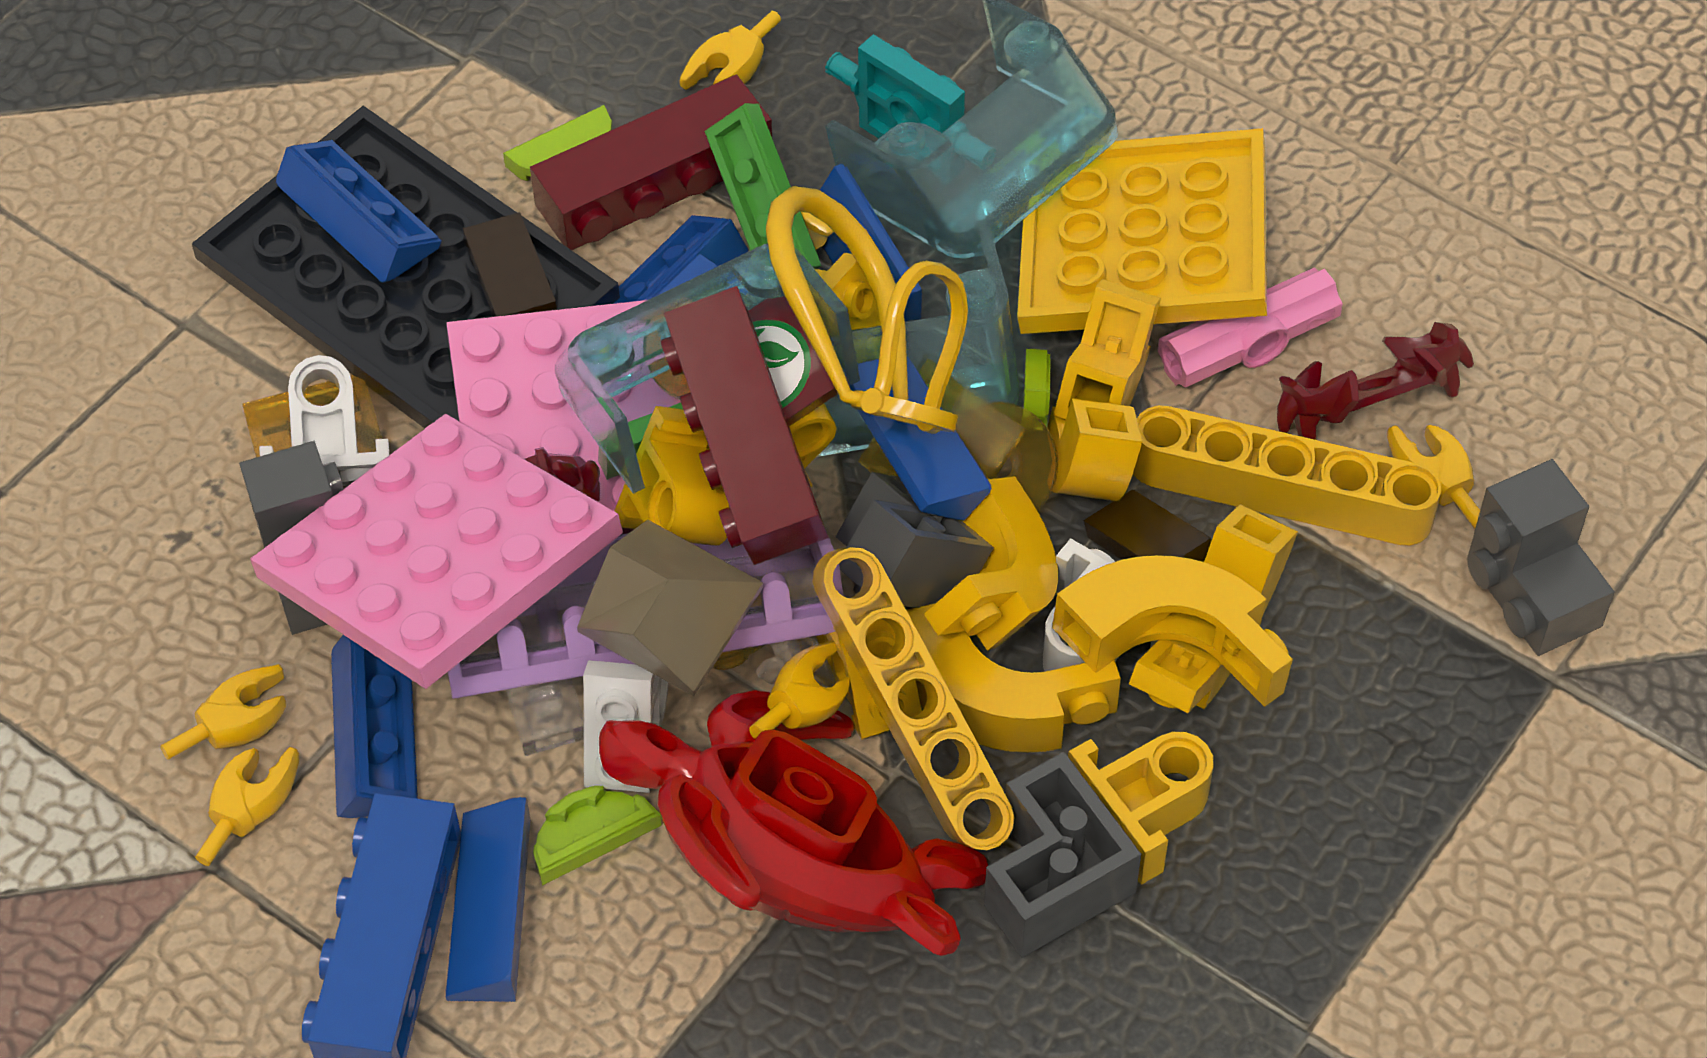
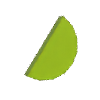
(557, 141)
(1037, 383)
(589, 826)

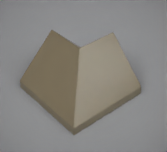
(667, 605)

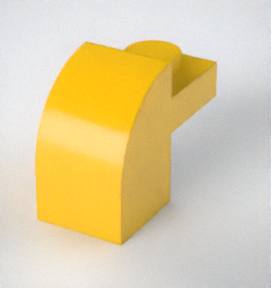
(1112, 348)
(1095, 449)

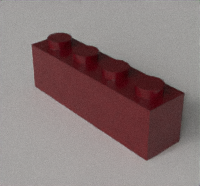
(636, 166)
(744, 426)

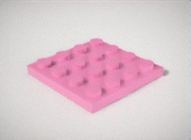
(511, 389)
(436, 549)

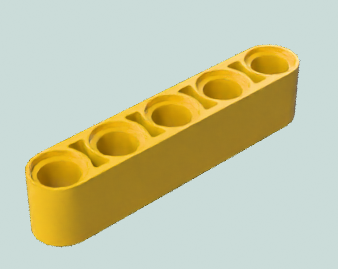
(1313, 480)
(941, 715)

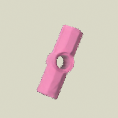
(1218, 344)

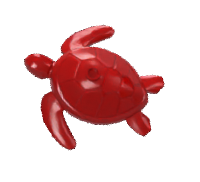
(790, 826)

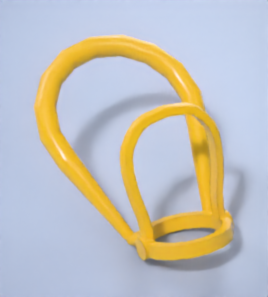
(891, 304)

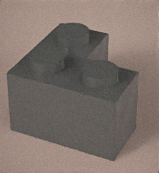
(282, 493)
(917, 549)
(1532, 558)
(1069, 862)

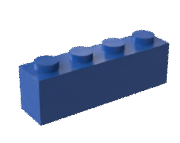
(385, 930)

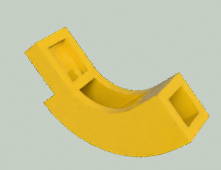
(1247, 547)
(1016, 577)
(1176, 601)
(1015, 707)

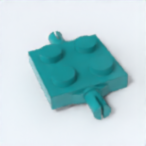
(896, 89)

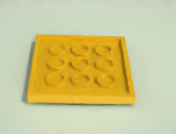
(1157, 217)

